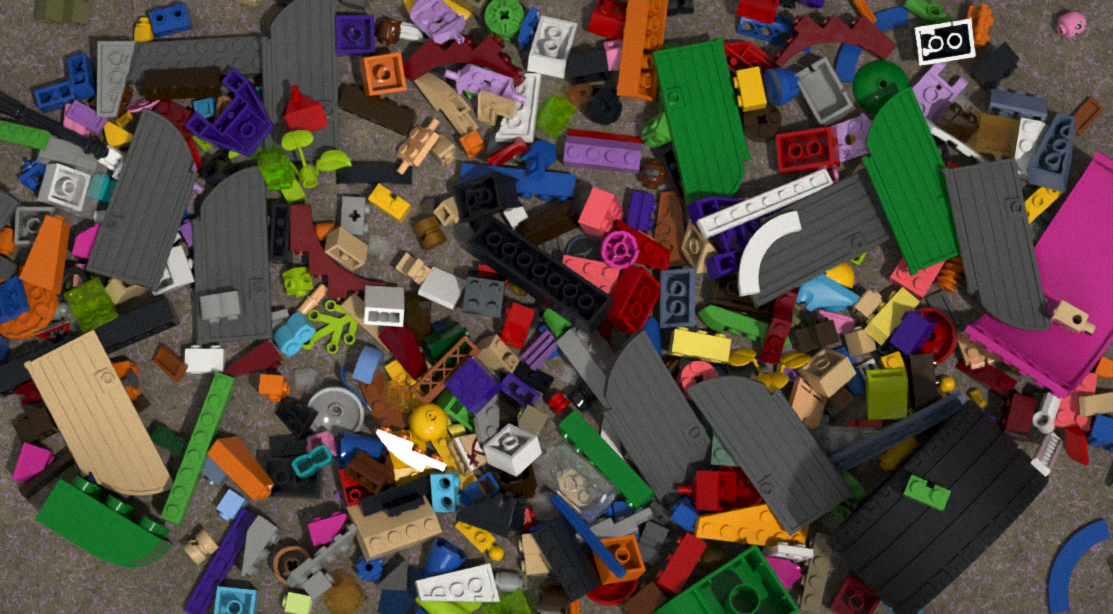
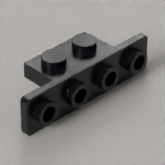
(397, 498)

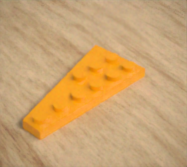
(747, 525)

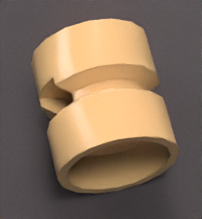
(200, 546)

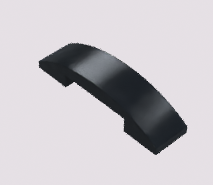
(373, 174)

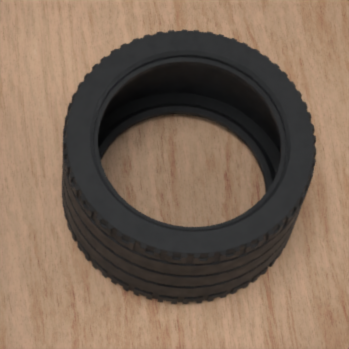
(918, 551)

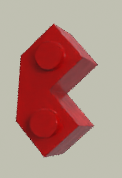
(516, 326)

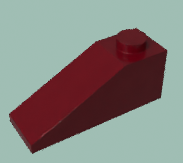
(405, 349)
(258, 360)
(990, 378)

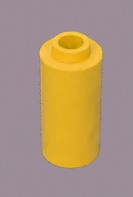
(898, 454)

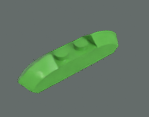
(735, 323)

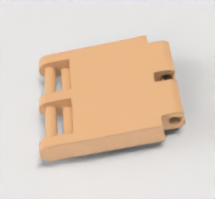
(974, 353)
(806, 405)

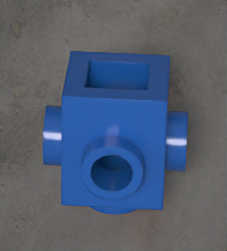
(374, 574)

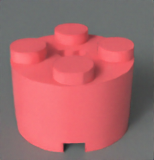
(696, 369)

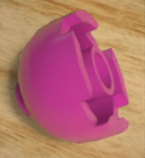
(619, 249)

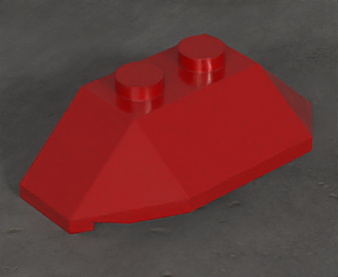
(747, 55)

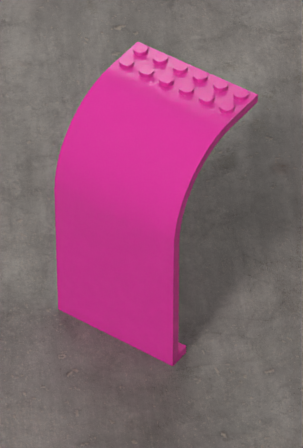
(1075, 268)

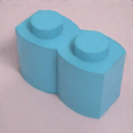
(295, 333)

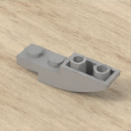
(625, 525)

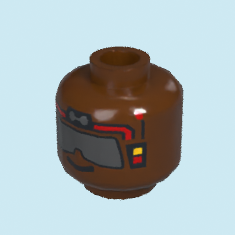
(389, 31)
(653, 174)

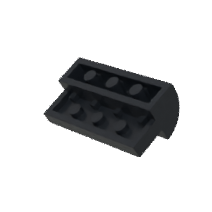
(567, 559)

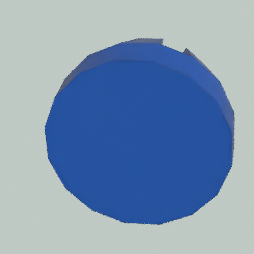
(780, 85)

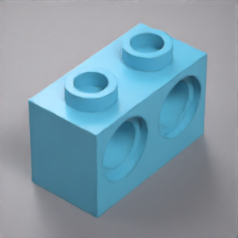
(440, 490)

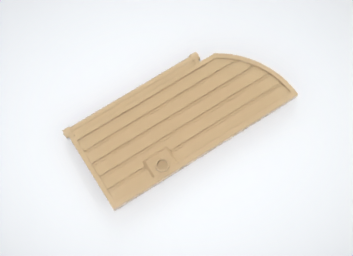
(99, 418)

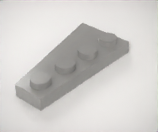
(113, 68)
(487, 420)
(323, 556)

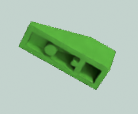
(456, 410)

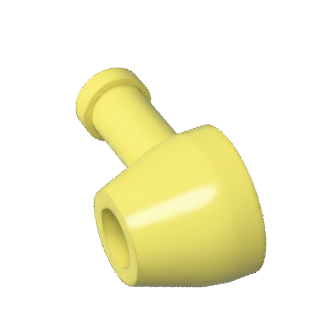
(455, 430)

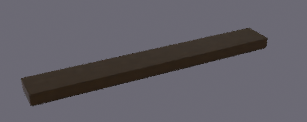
(64, 462)

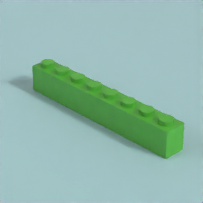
(198, 447)

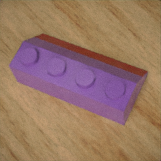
(603, 151)

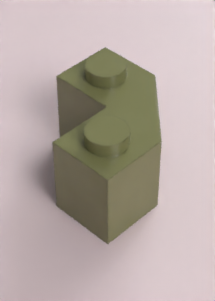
(59, 11)

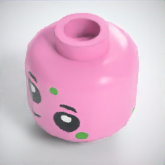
(1071, 24)

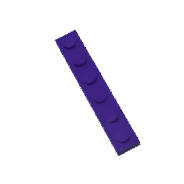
(221, 564)

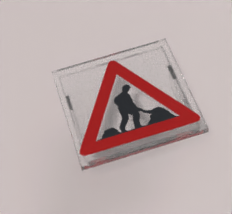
(55, 332)

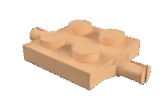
(417, 146)

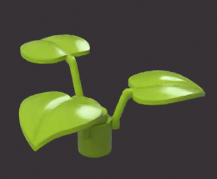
(329, 160)

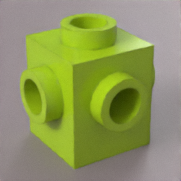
(297, 281)

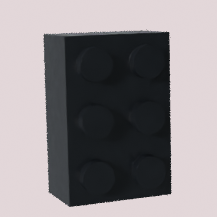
(287, 482)

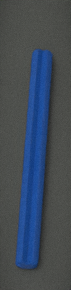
(588, 536)

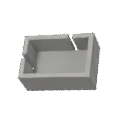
(825, 92)

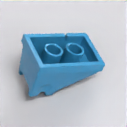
(826, 294)

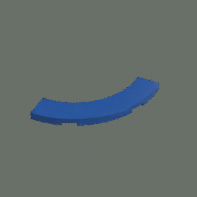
(849, 54)
(1066, 561)

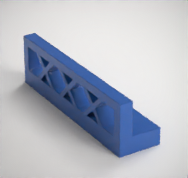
(780, 23)

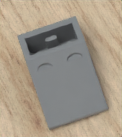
(258, 536)

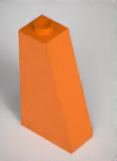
(48, 255)
(241, 467)

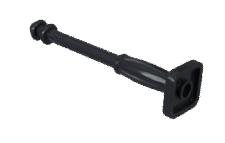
(18, 111)

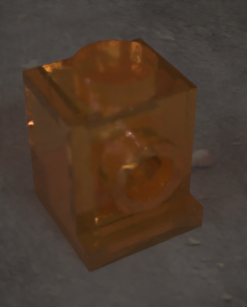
(575, 98)

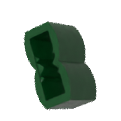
(168, 440)

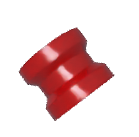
(558, 402)

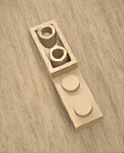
(446, 98)

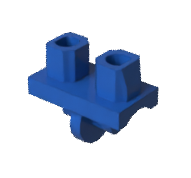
(31, 172)

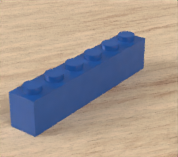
(545, 186)

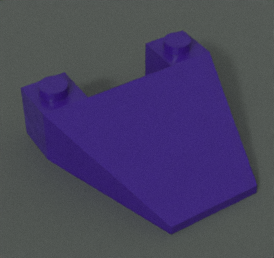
(241, 124)
(730, 242)

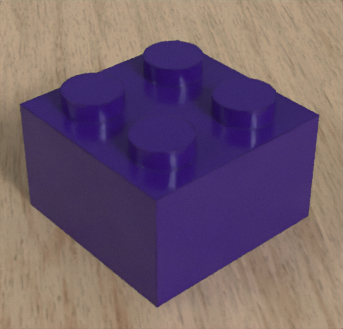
(355, 35)
(913, 331)
(474, 384)

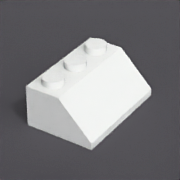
(1028, 140)

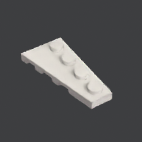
(525, 117)
(466, 585)

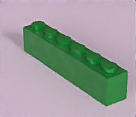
(606, 460)

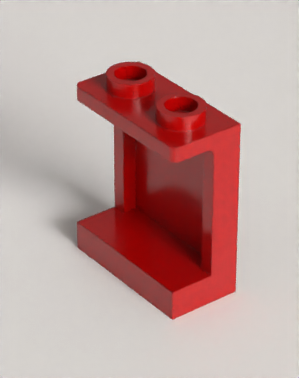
(758, 10)

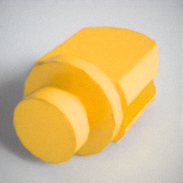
(143, 31)

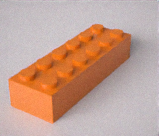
(642, 36)

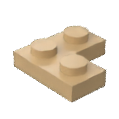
(492, 105)

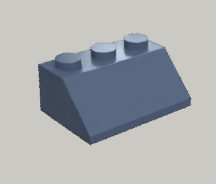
(1016, 104)
(677, 298)

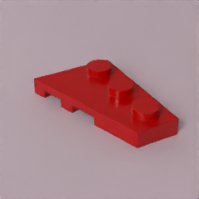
(650, 251)

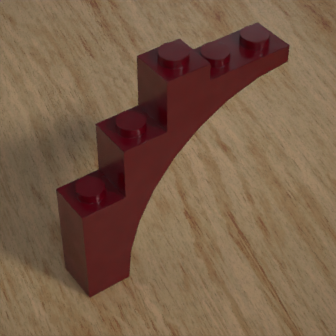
(861, 34)
(487, 54)
(304, 238)
(778, 327)

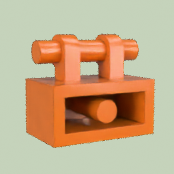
(981, 21)

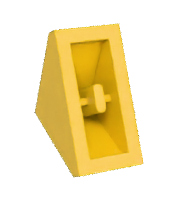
(117, 136)

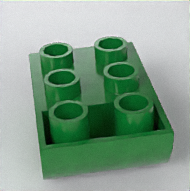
(101, 526)
(738, 587)

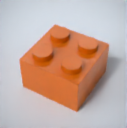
(383, 74)
(627, 552)

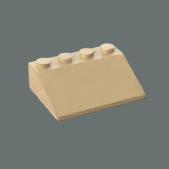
(384, 535)

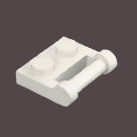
(796, 553)

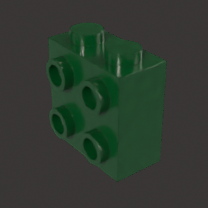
(442, 340)

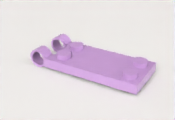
(929, 97)

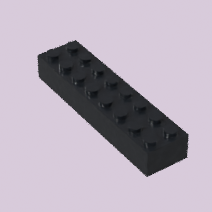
(540, 275)

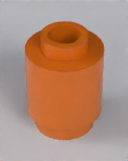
(323, 229)
(7, 242)

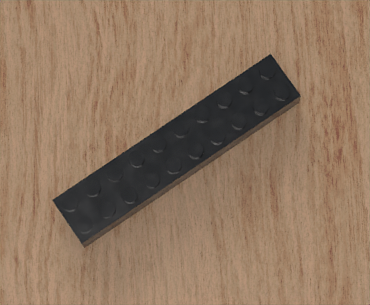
(113, 335)

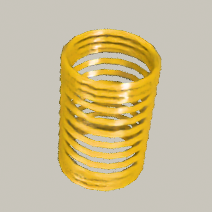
(119, 120)
(977, 392)

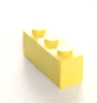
(890, 315)
(699, 345)

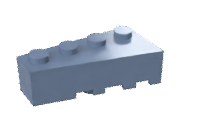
(1054, 155)

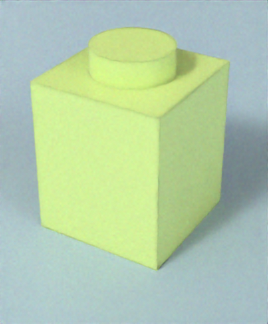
(297, 603)

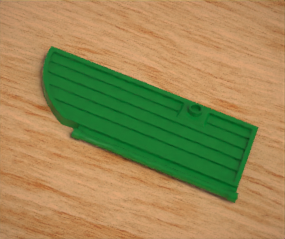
(702, 119)
(910, 182)

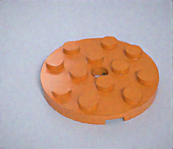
(42, 310)

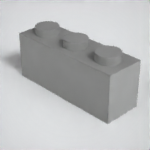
(62, 152)

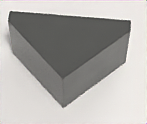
(397, 579)

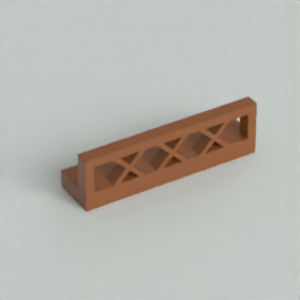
(437, 386)

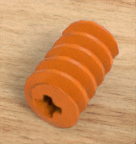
(950, 275)

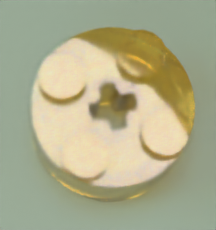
(345, 598)

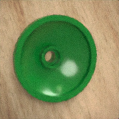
(867, 88)

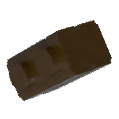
(956, 121)

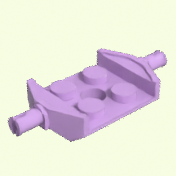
(427, 12)
(472, 80)
(859, 128)

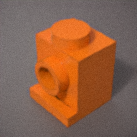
(472, 144)

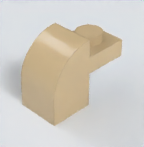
(413, 269)

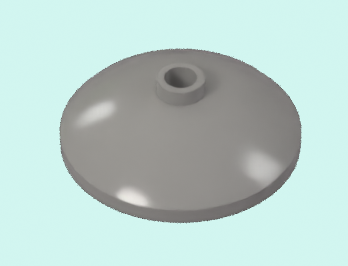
(347, 419)

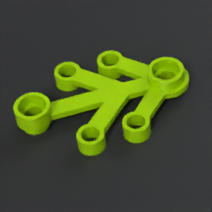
(335, 325)

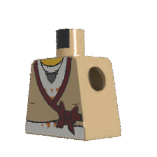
(1063, 317)
(468, 453)

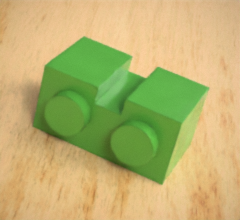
(918, 491)

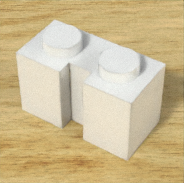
(205, 360)

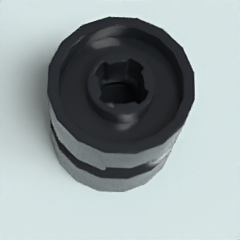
(673, 7)
(582, 397)

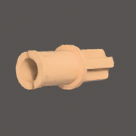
(313, 299)

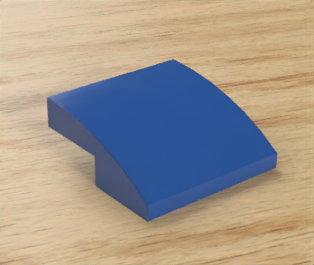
(526, 32)
(12, 300)

